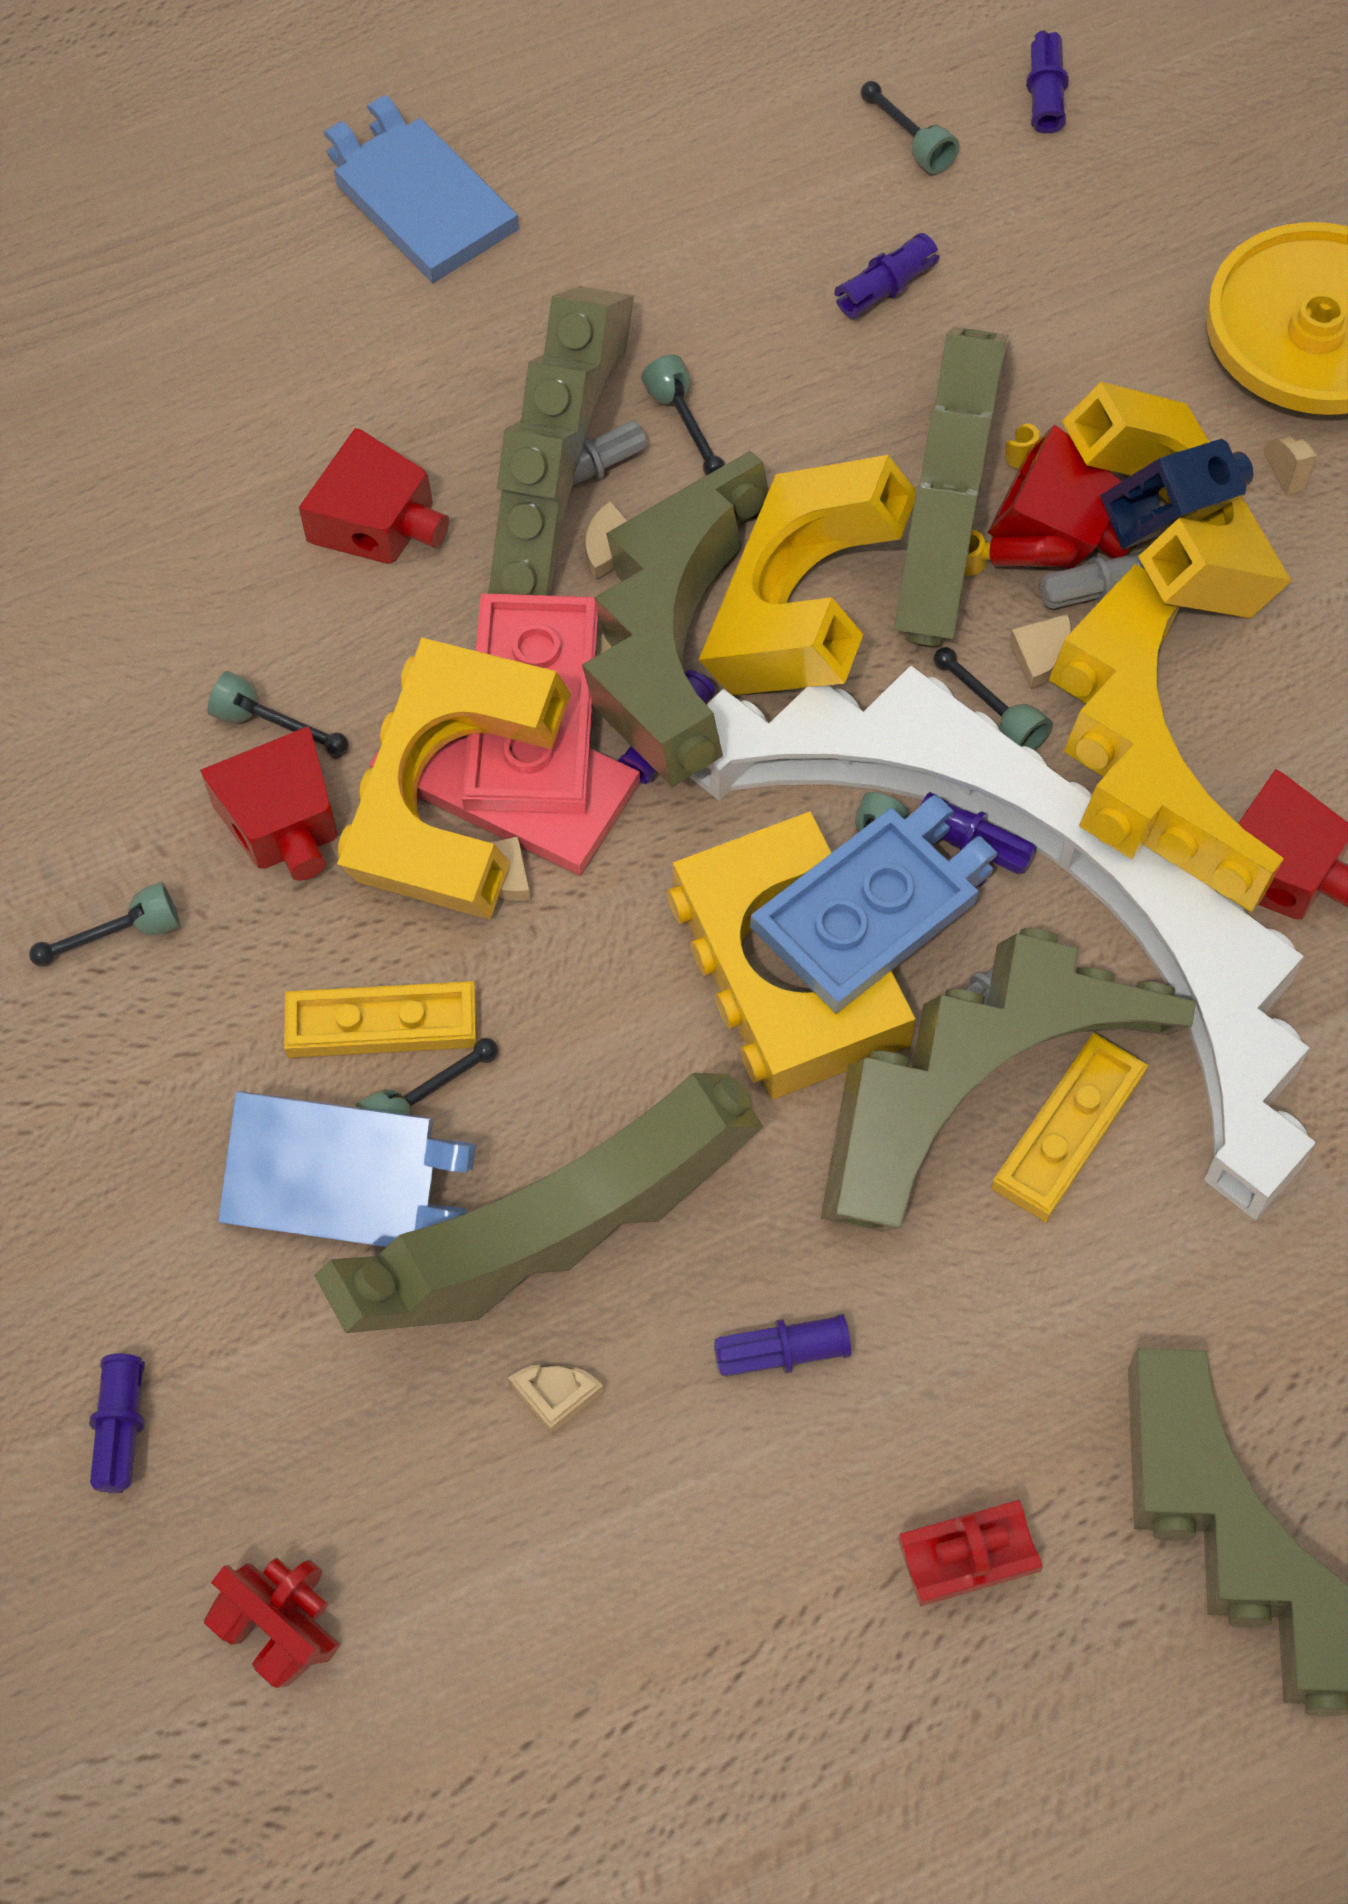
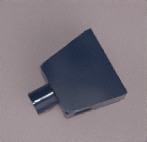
(1196, 483)

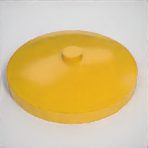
(1284, 316)

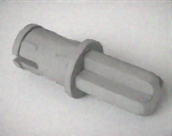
(608, 450)
(1086, 581)

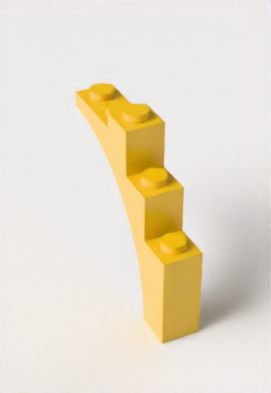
(1122, 735)

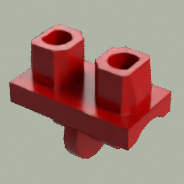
(969, 1553)
(277, 1609)

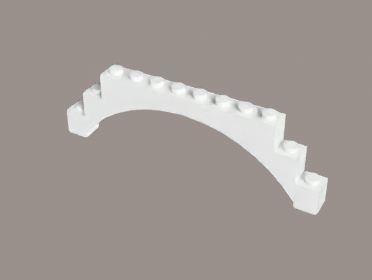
(1197, 939)

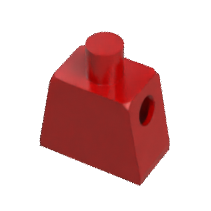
(371, 503)
(276, 803)
(1307, 838)

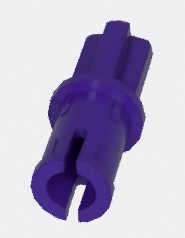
(1047, 82)
(1012, 851)
(782, 1346)
(116, 1422)

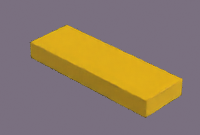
(380, 1019)
(1069, 1127)

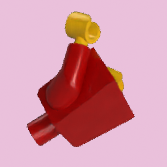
(1050, 509)

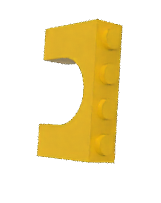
(807, 515)
(1200, 564)
(442, 698)
(786, 1033)

